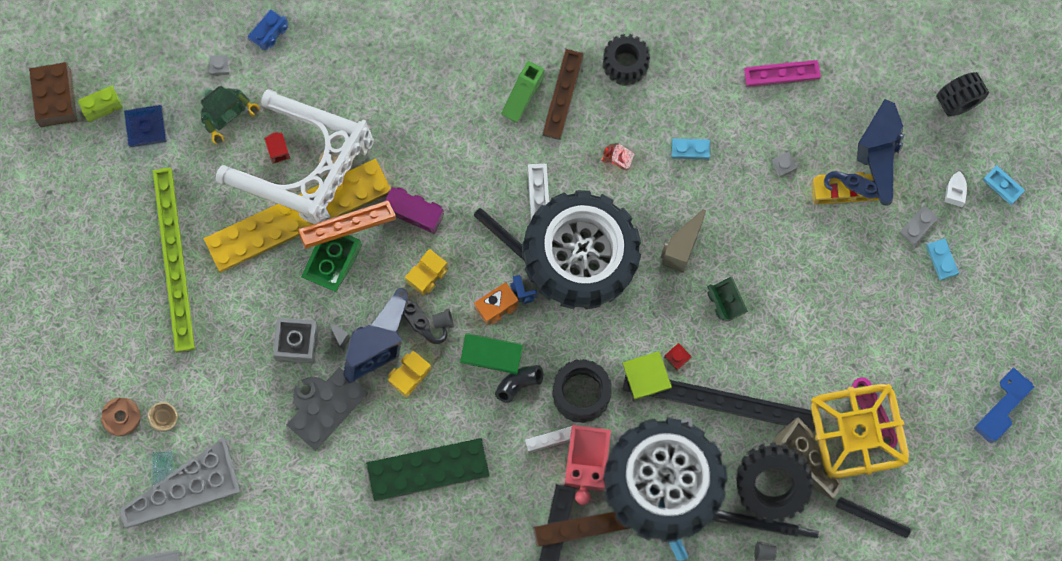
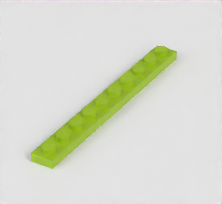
(173, 260)

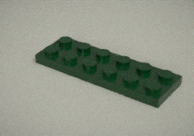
(427, 469)

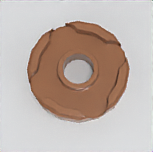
(126, 426)

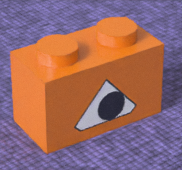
(496, 304)

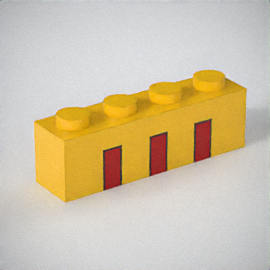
(840, 192)

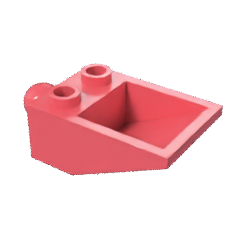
(587, 456)

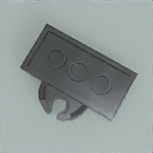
(324, 407)

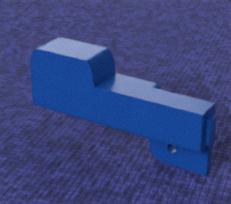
(996, 420)

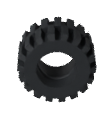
(629, 45)
(962, 94)

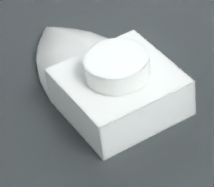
(956, 190)

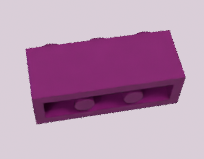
(415, 209)

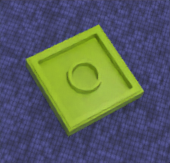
(646, 375)

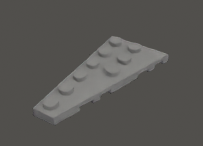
(193, 484)

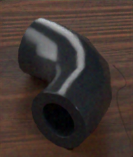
(514, 382)

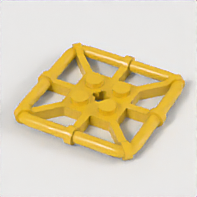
(853, 441)

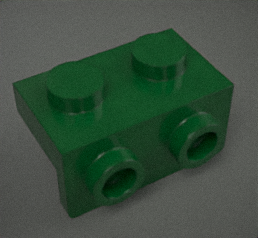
(727, 300)

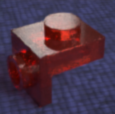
(618, 156)

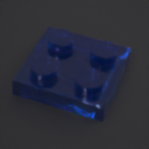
(145, 126)

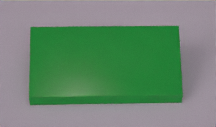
(491, 353)

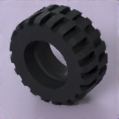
(774, 506)

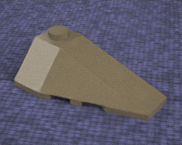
(801, 438)

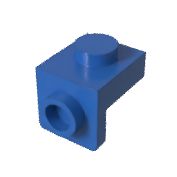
(518, 289)

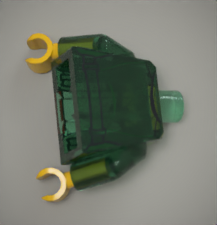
(223, 106)

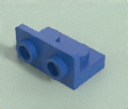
(268, 29)

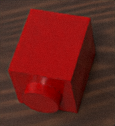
(277, 147)

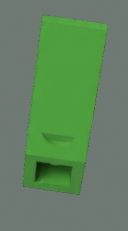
(523, 91)

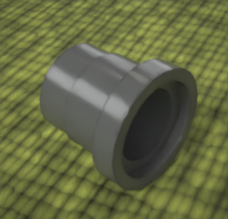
(443, 319)
(765, 552)

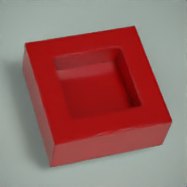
(677, 356)

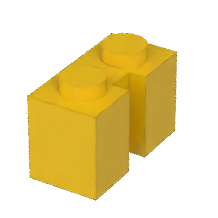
(427, 272)
(409, 374)

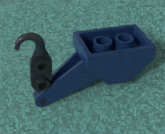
(379, 342)

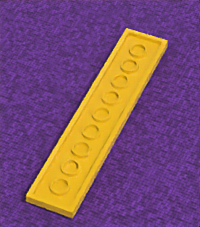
(282, 223)

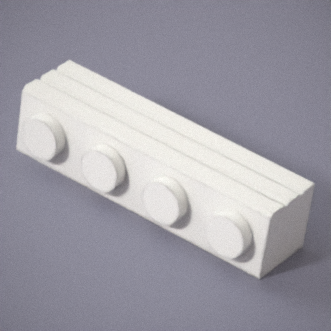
(548, 440)

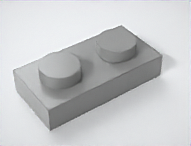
(918, 225)

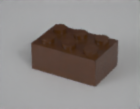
(53, 94)

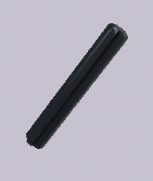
(499, 231)
(873, 517)

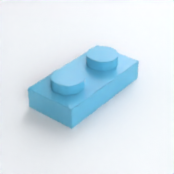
(690, 148)
(1003, 185)
(942, 259)

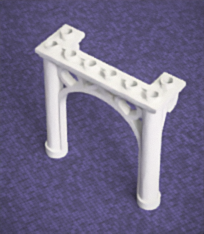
(310, 206)

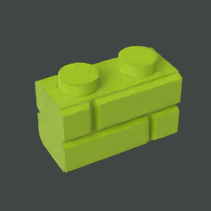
(100, 103)

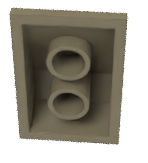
(678, 250)

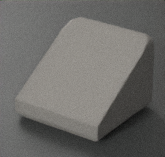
(340, 335)

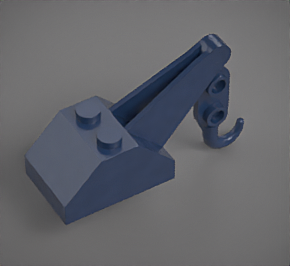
(877, 150)

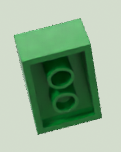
(332, 262)

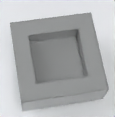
(219, 65)
(784, 164)

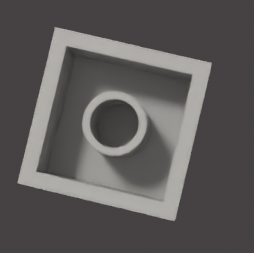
(295, 340)

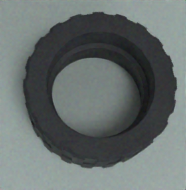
(588, 368)

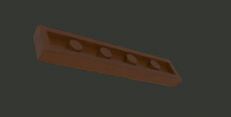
(563, 94)
(577, 529)

